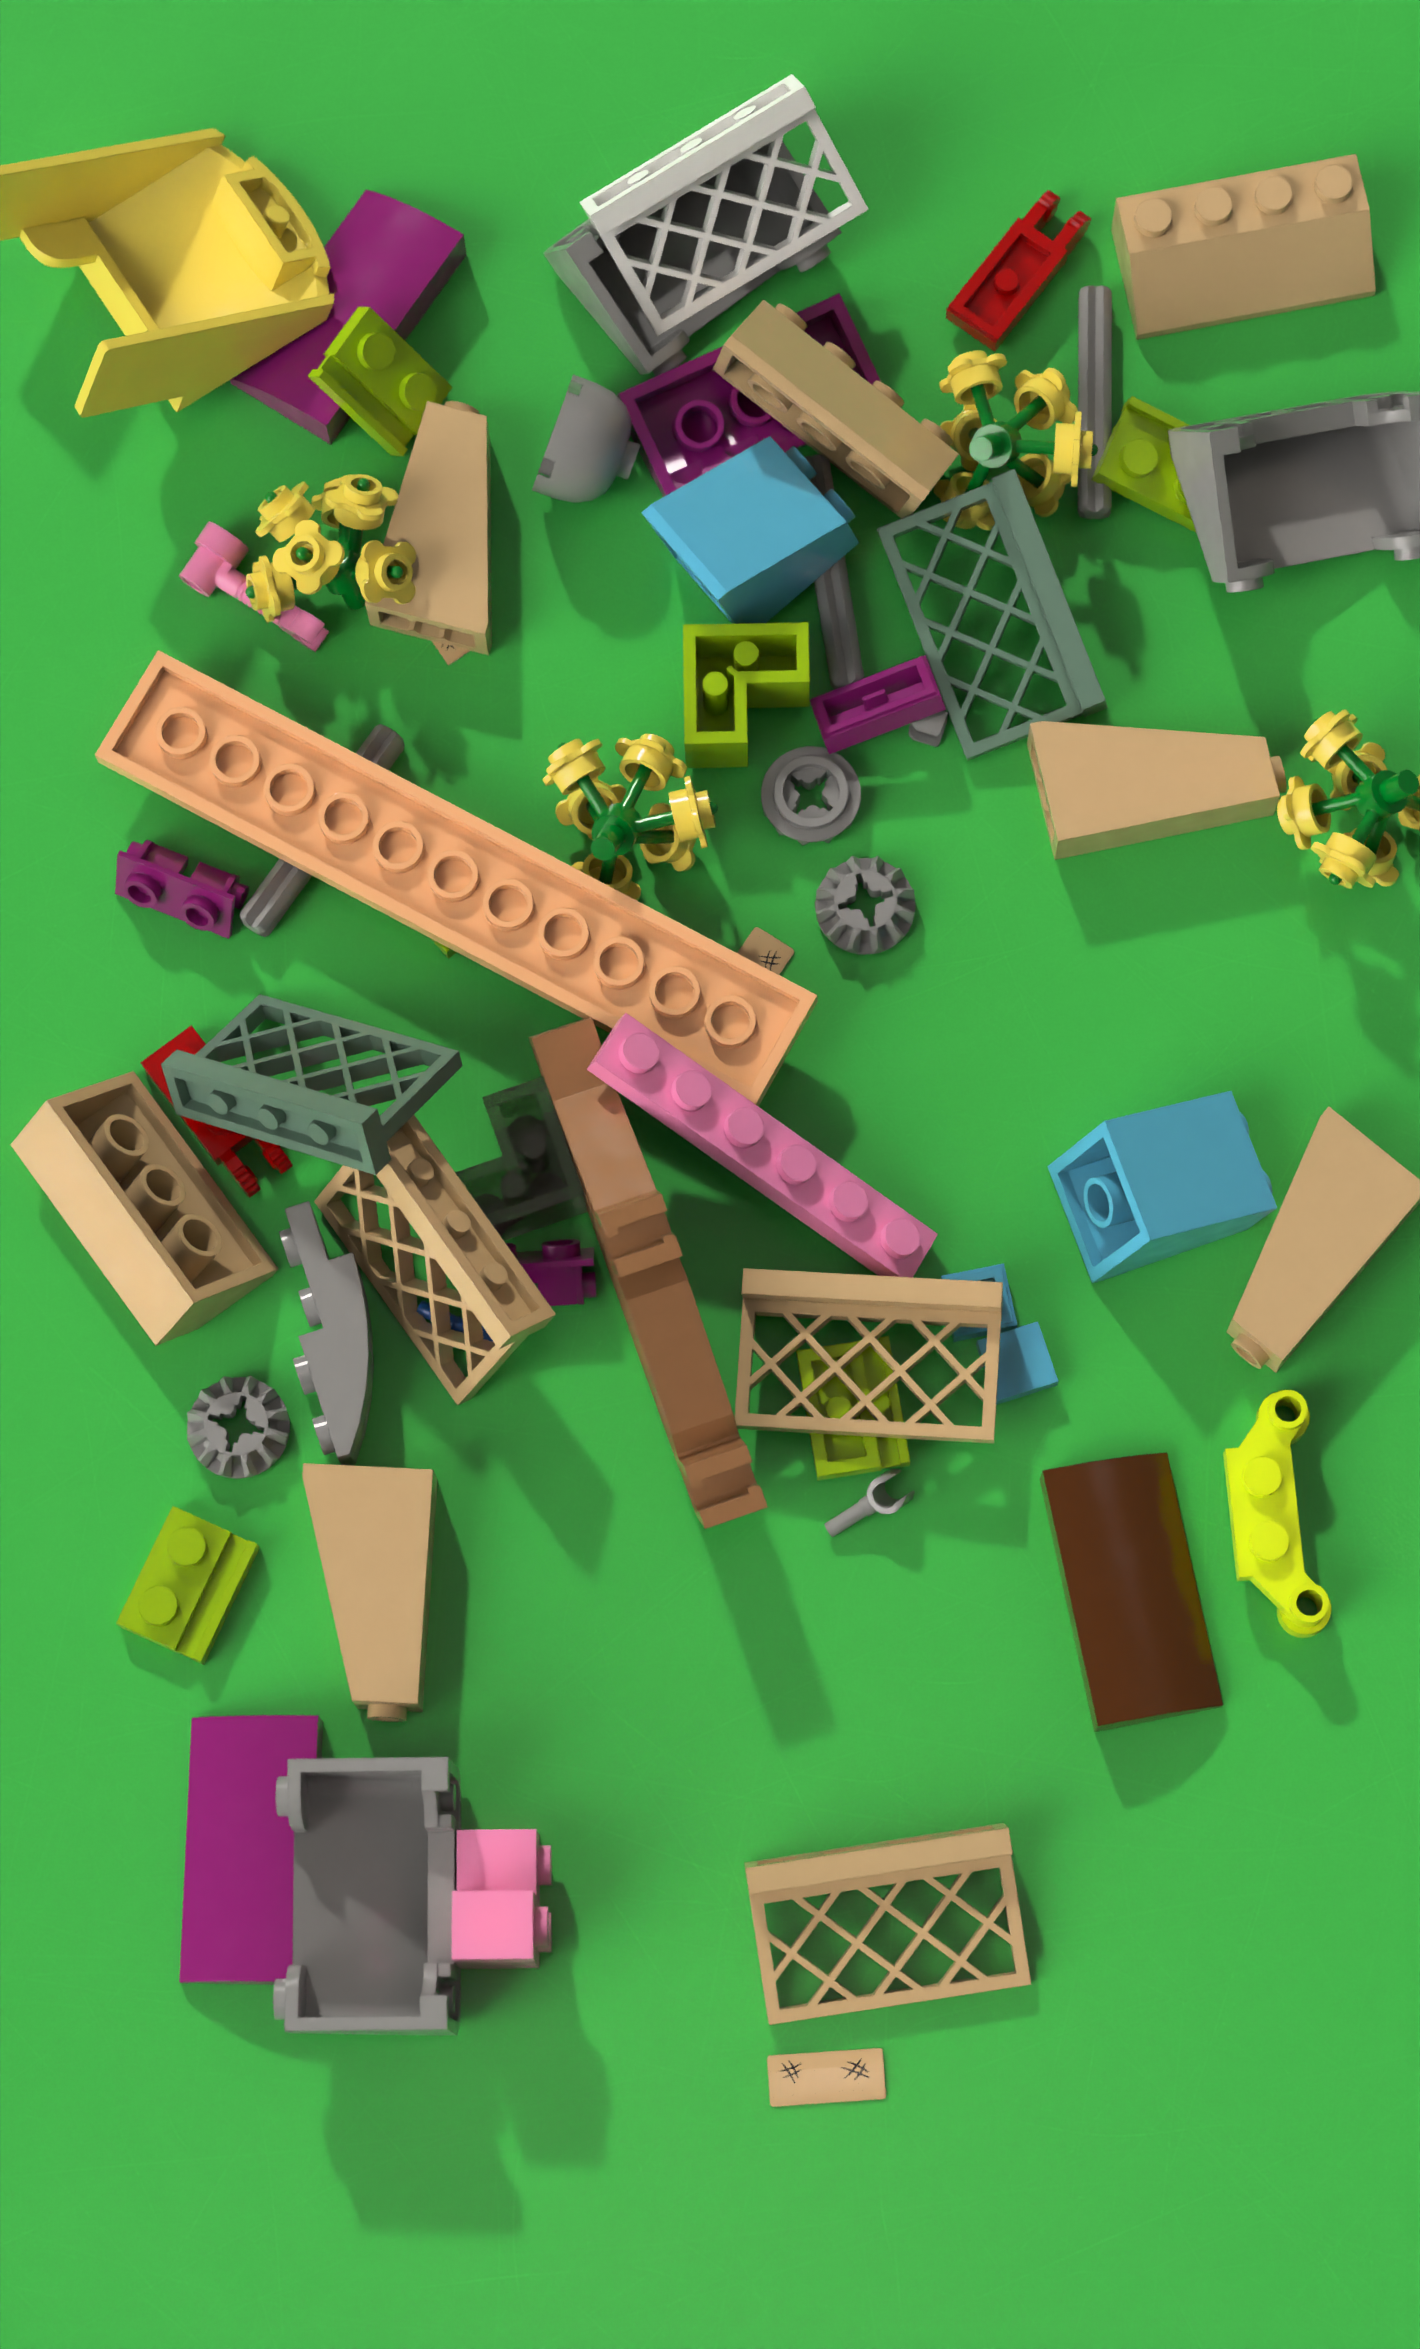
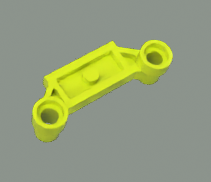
(1267, 1517)

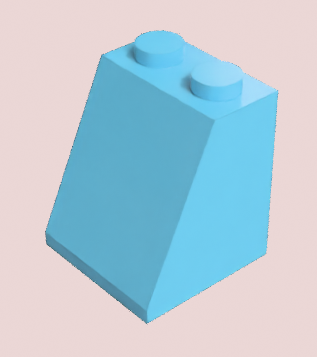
(754, 530)
(1161, 1184)

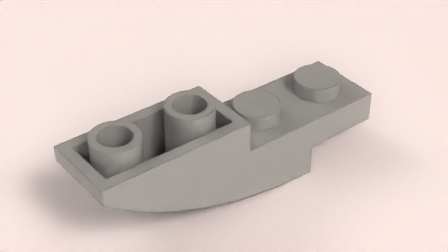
(340, 1355)

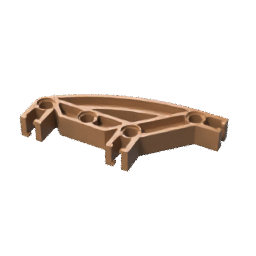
(648, 1278)

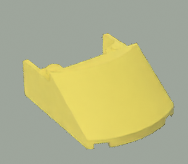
(187, 252)

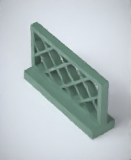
(1042, 594)
(293, 1109)

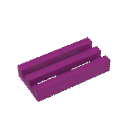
(877, 704)

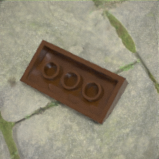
(1130, 1590)

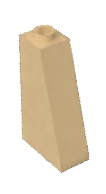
(448, 522)
(1144, 784)
(1327, 1231)
(377, 1568)

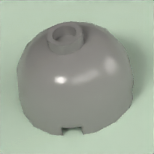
(587, 445)

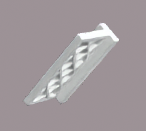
(700, 158)

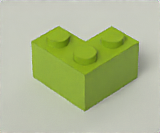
(733, 671)

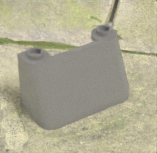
(599, 286)
(1302, 484)
(372, 1896)

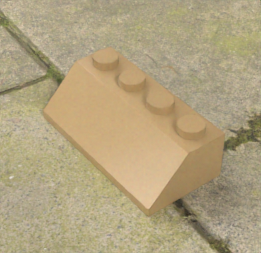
(1245, 246)
(834, 408)
(142, 1205)

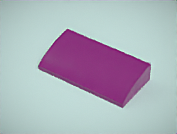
(378, 259)
(698, 420)
(239, 1849)

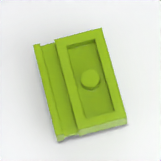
(379, 380)
(1140, 462)
(848, 1454)
(188, 1585)

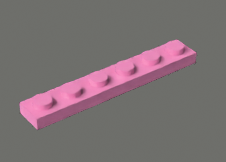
(761, 1150)

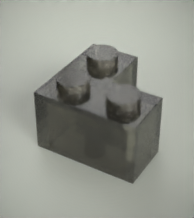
(535, 1175)

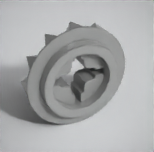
(807, 768)
(848, 927)
(253, 1451)

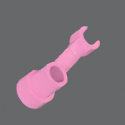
(216, 565)

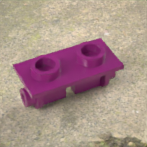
(154, 880)
(560, 1271)

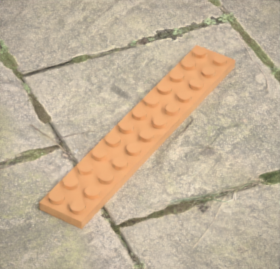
(452, 875)

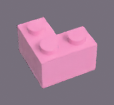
(498, 1899)

